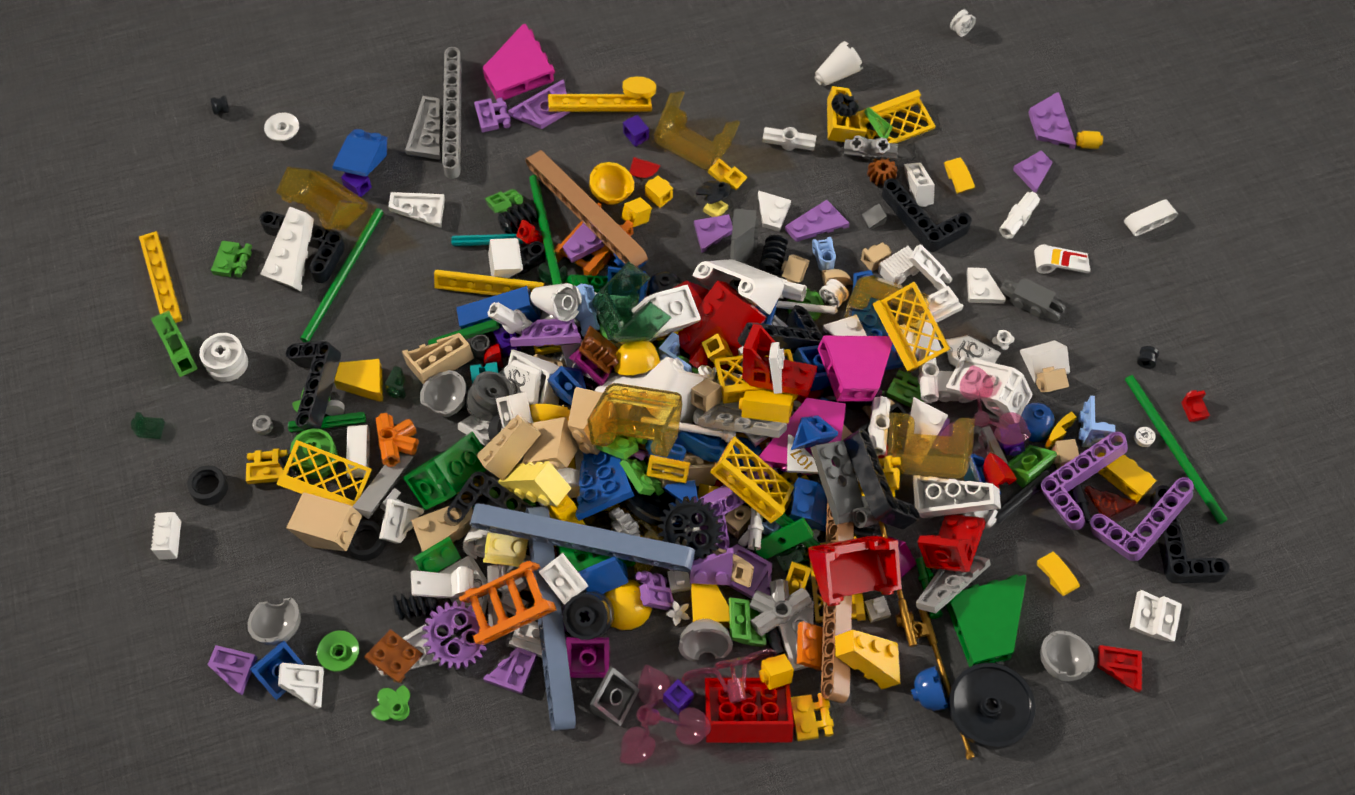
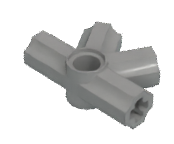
(870, 148)
(493, 573)
(779, 599)

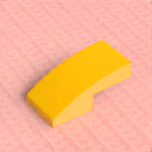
(726, 174)
(960, 175)
(1059, 430)
(1060, 575)

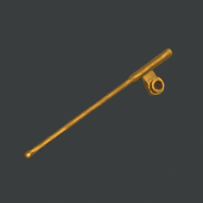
(904, 617)
(926, 629)

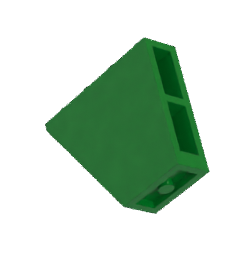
(988, 619)

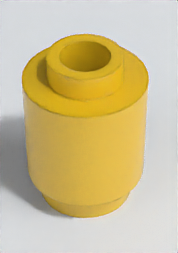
(1089, 139)

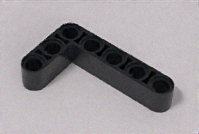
(912, 215)
(325, 240)
(799, 333)
(323, 365)
(875, 485)
(483, 493)
(1180, 561)

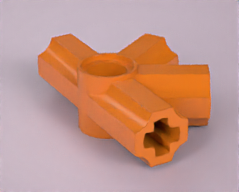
(395, 439)

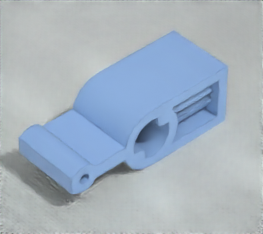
(586, 312)

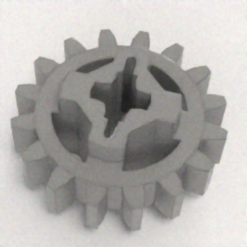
(623, 522)

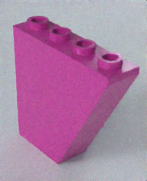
(518, 66)
(855, 365)
(831, 412)

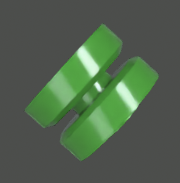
(318, 439)

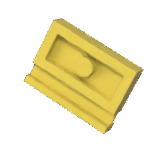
(505, 549)

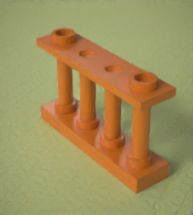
(601, 256)
(523, 615)

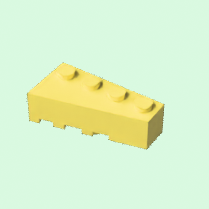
(536, 483)

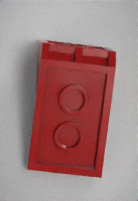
(796, 376)
(954, 545)

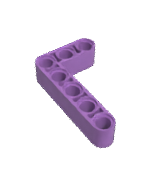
(1079, 475)
(725, 501)
(1147, 525)

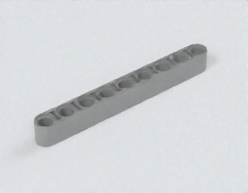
(452, 113)

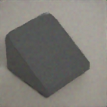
(875, 217)

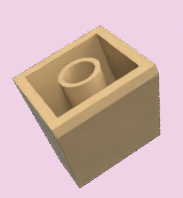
(581, 408)
(553, 444)
(324, 522)

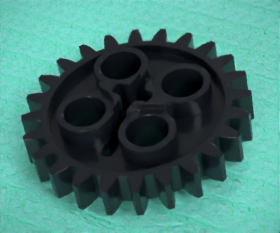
(687, 511)

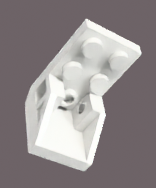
(678, 304)
(1010, 387)

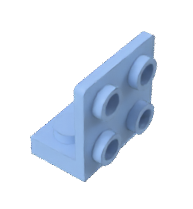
(671, 349)
(1092, 432)

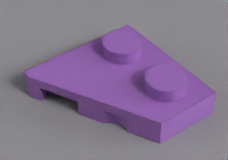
(1033, 170)
(712, 230)
(582, 243)
(713, 569)
(232, 666)
(513, 671)

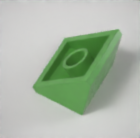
(1031, 464)

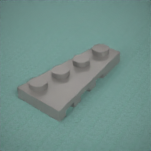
(948, 584)

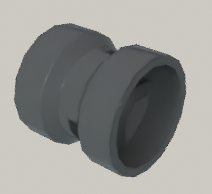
(480, 345)

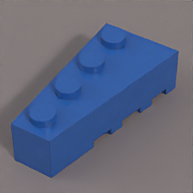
(476, 312)

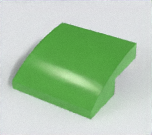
(740, 623)

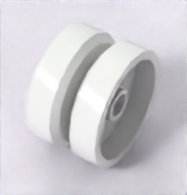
(224, 357)

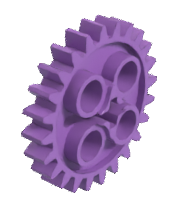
(445, 619)

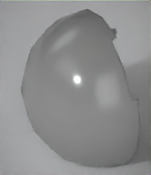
(444, 393)
(274, 623)
(705, 637)
(1066, 656)

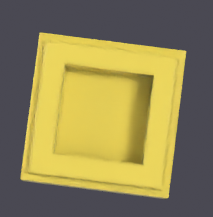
(715, 209)

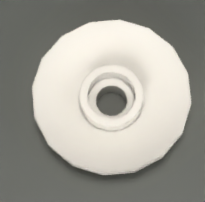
(281, 126)

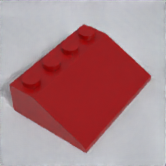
(721, 313)
(759, 719)

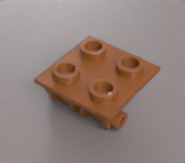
(599, 350)
(393, 656)

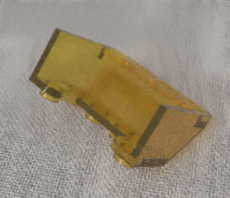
(321, 194)
(879, 288)
(637, 414)
(930, 453)

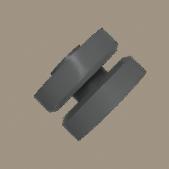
(483, 394)

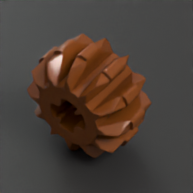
(881, 170)

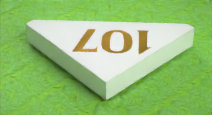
(799, 460)

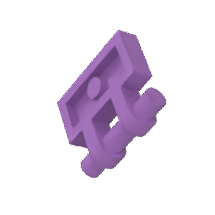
(486, 114)
(654, 590)

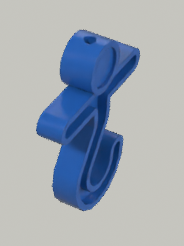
(704, 447)

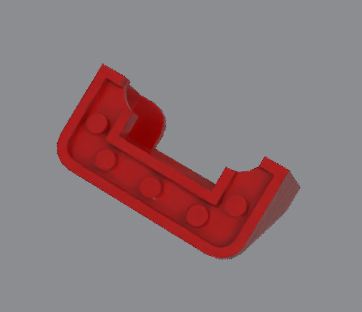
(856, 567)

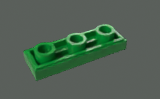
(793, 533)

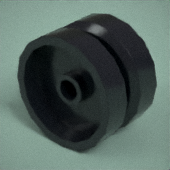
(600, 613)

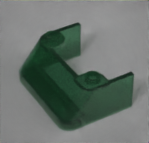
(615, 303)

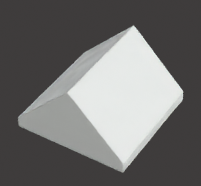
(504, 257)
(1045, 356)

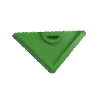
(880, 125)

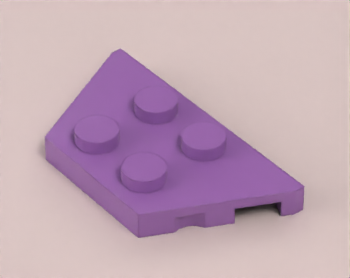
(536, 110)
(1051, 122)
(547, 333)
(761, 574)

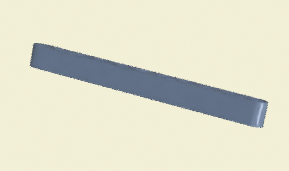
(582, 537)
(553, 640)

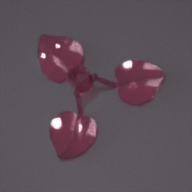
(978, 385)
(735, 687)
(636, 743)

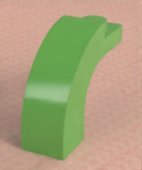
(174, 343)

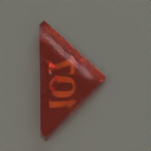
(1108, 503)

